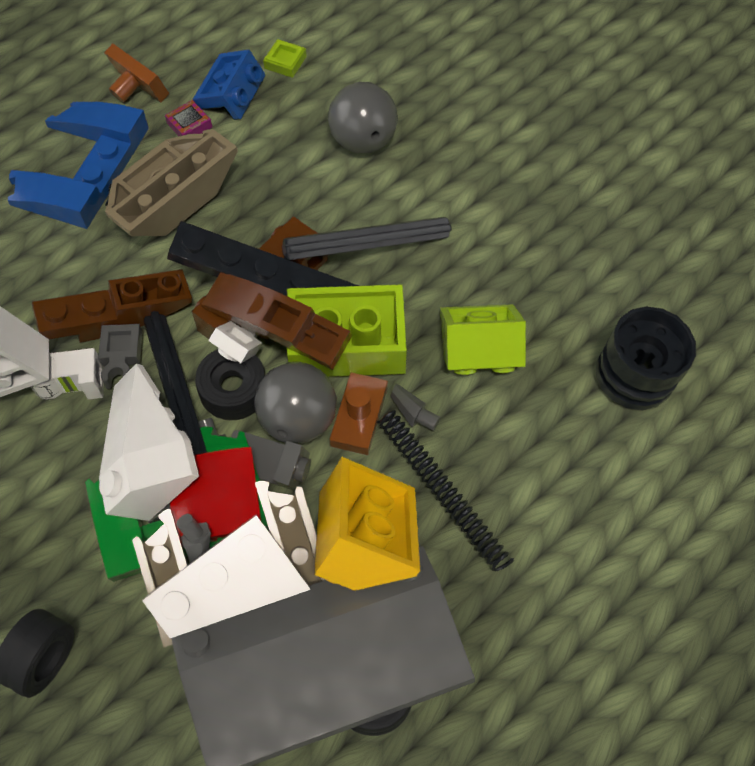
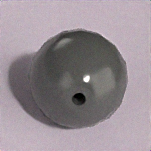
(362, 117)
(295, 402)

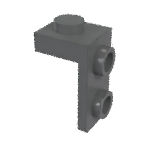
(277, 462)

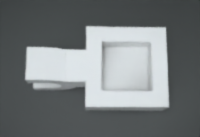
(235, 342)

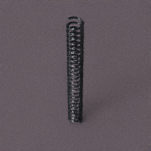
(393, 421)

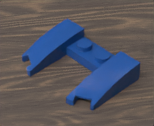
(77, 200)

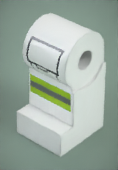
(72, 373)

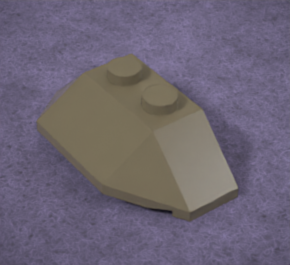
(170, 183)

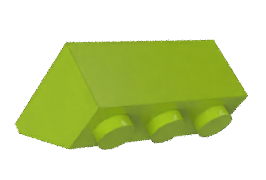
(372, 317)

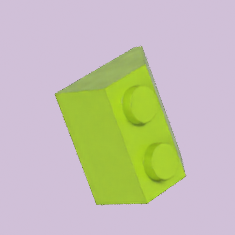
(483, 338)

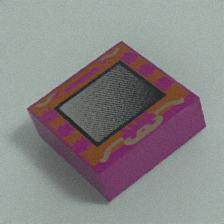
(188, 119)

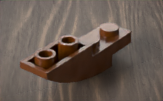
(123, 304)
(277, 318)

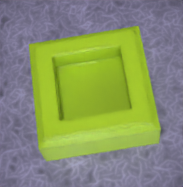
(285, 58)

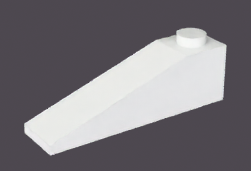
(143, 452)

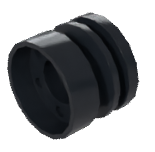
(645, 358)

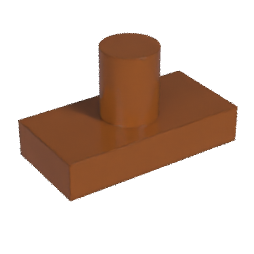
(133, 76)
(359, 413)

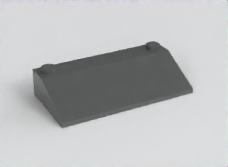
(318, 665)

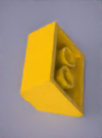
(366, 528)

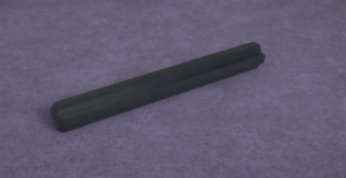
(365, 238)
(173, 380)

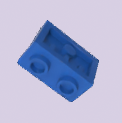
(231, 83)

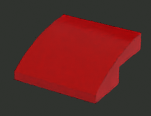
(222, 493)

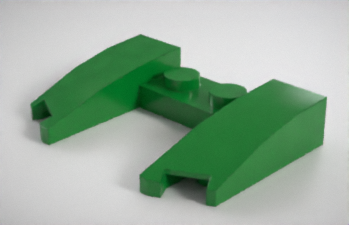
(117, 532)

